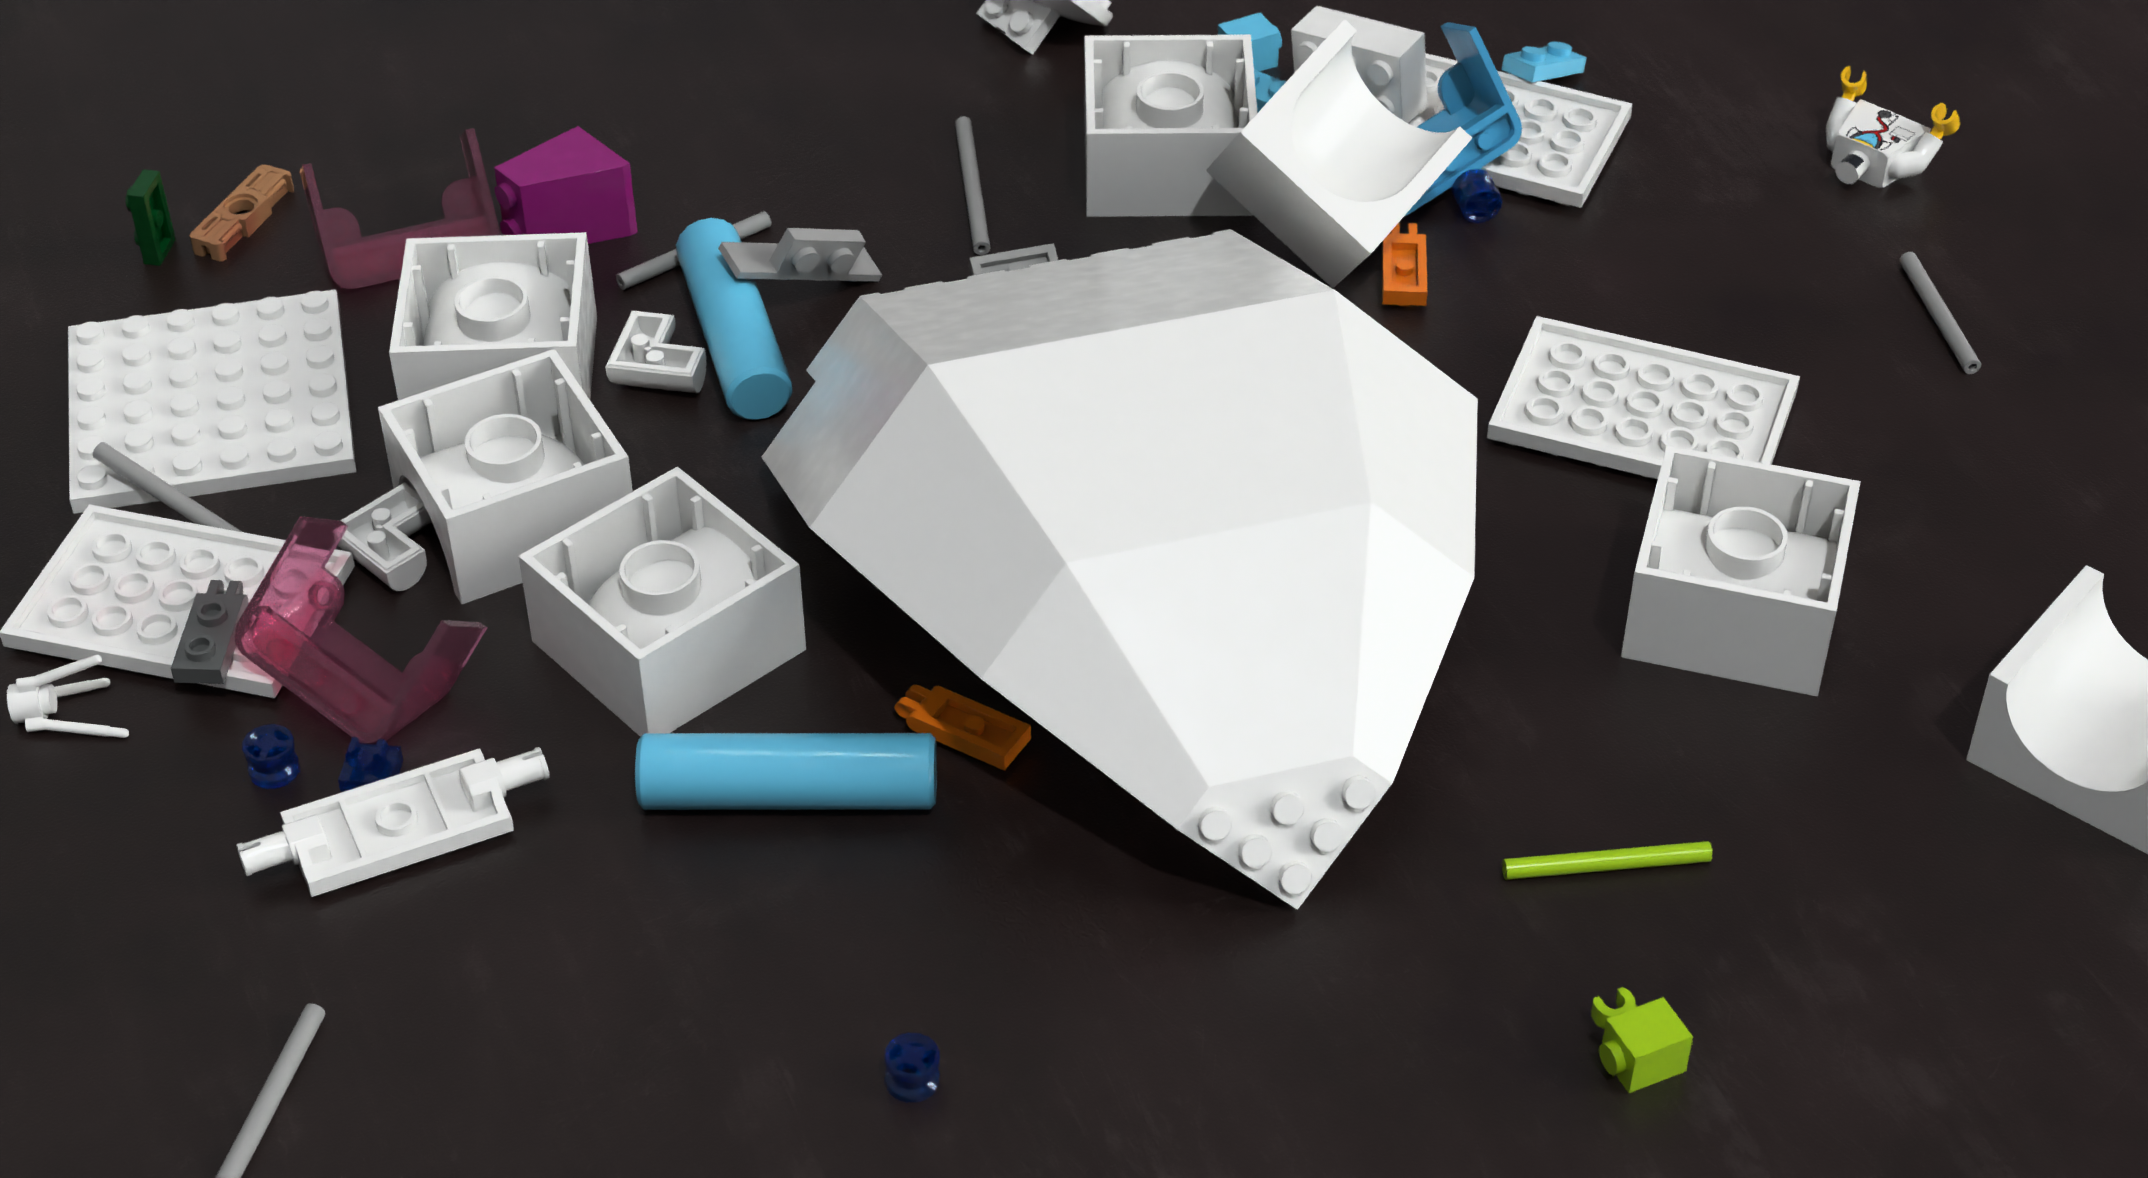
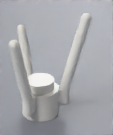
(33, 700)

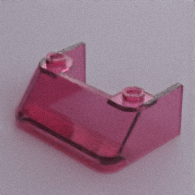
(378, 258)
(295, 641)

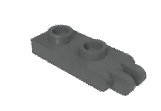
(210, 635)

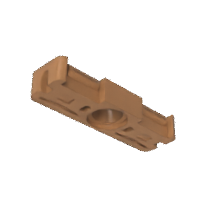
(225, 228)

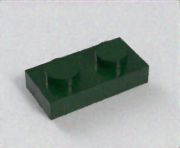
(150, 217)

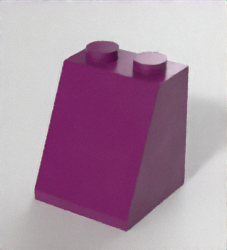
(567, 188)

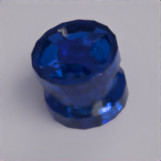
(1477, 196)
(271, 756)
(919, 1055)

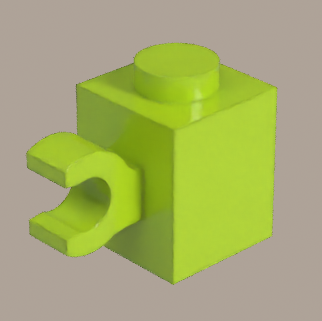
(1641, 1041)

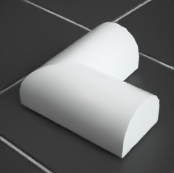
(649, 361)
(381, 539)

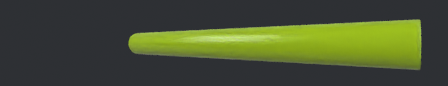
(1607, 860)

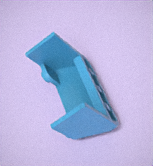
(1476, 103)

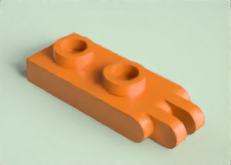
(1404, 267)
(964, 724)

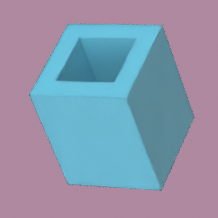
(1264, 37)

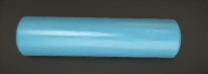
(733, 323)
(786, 771)

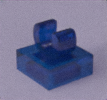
(369, 763)

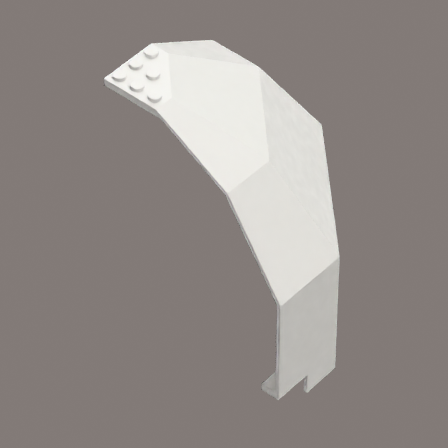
(1163, 521)

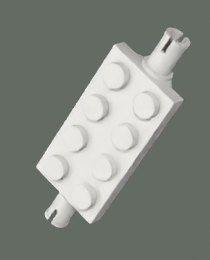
(396, 820)

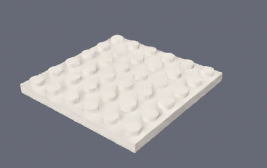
(210, 398)

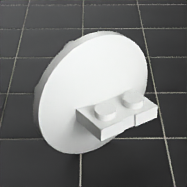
(1031, 20)

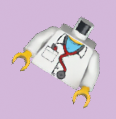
(1877, 143)

